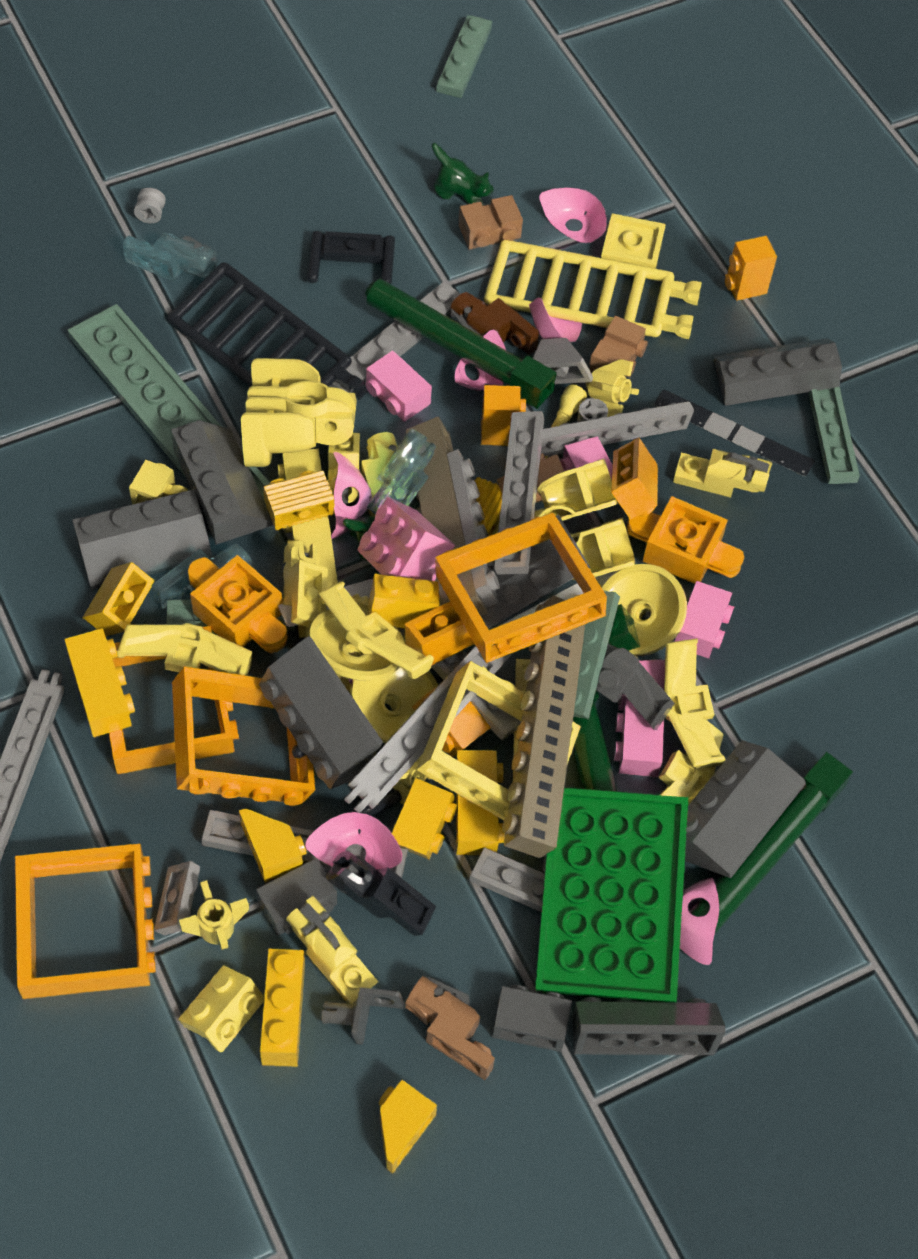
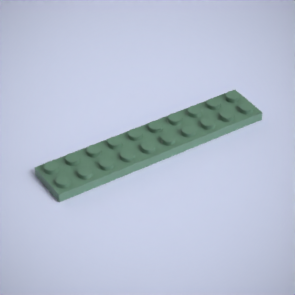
(142, 379)

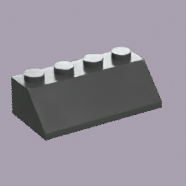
(778, 371)
(220, 480)
(149, 534)
(544, 575)
(320, 713)
(738, 808)
(646, 1027)

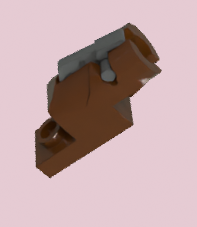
(496, 316)

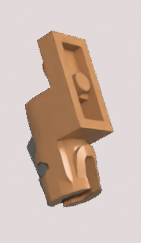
(451, 1024)

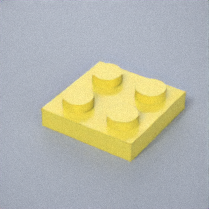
(633, 241)

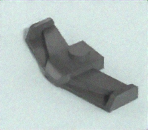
(627, 676)

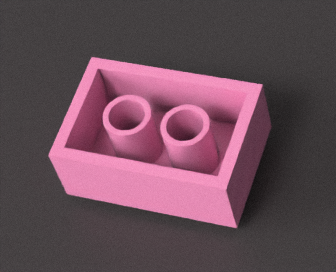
(403, 542)

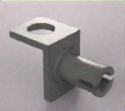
(357, 1014)

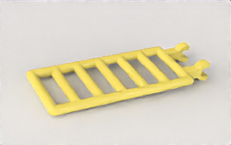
(679, 325)

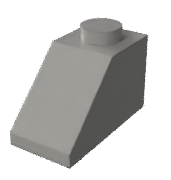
(564, 359)

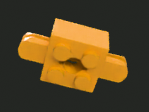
(690, 528)
(248, 596)

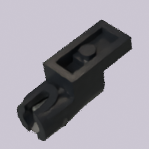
(381, 892)

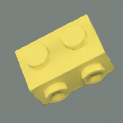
(223, 1007)

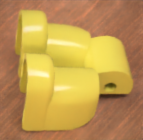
(292, 411)
(581, 492)

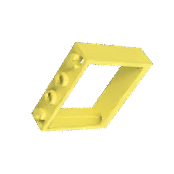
(452, 772)

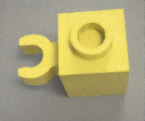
(153, 482)

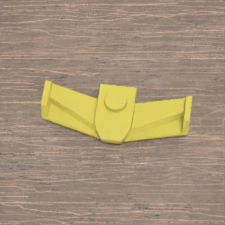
(373, 633)
(185, 646)
(691, 704)
(682, 777)

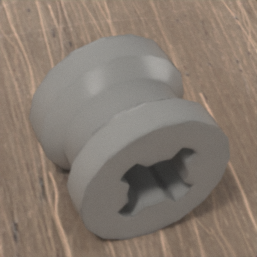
(149, 205)
(592, 408)

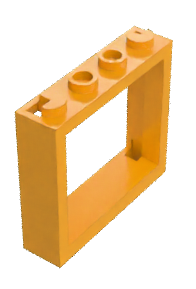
(532, 627)
(235, 689)
(164, 754)
(72, 862)

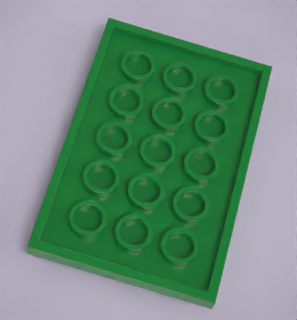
(614, 897)

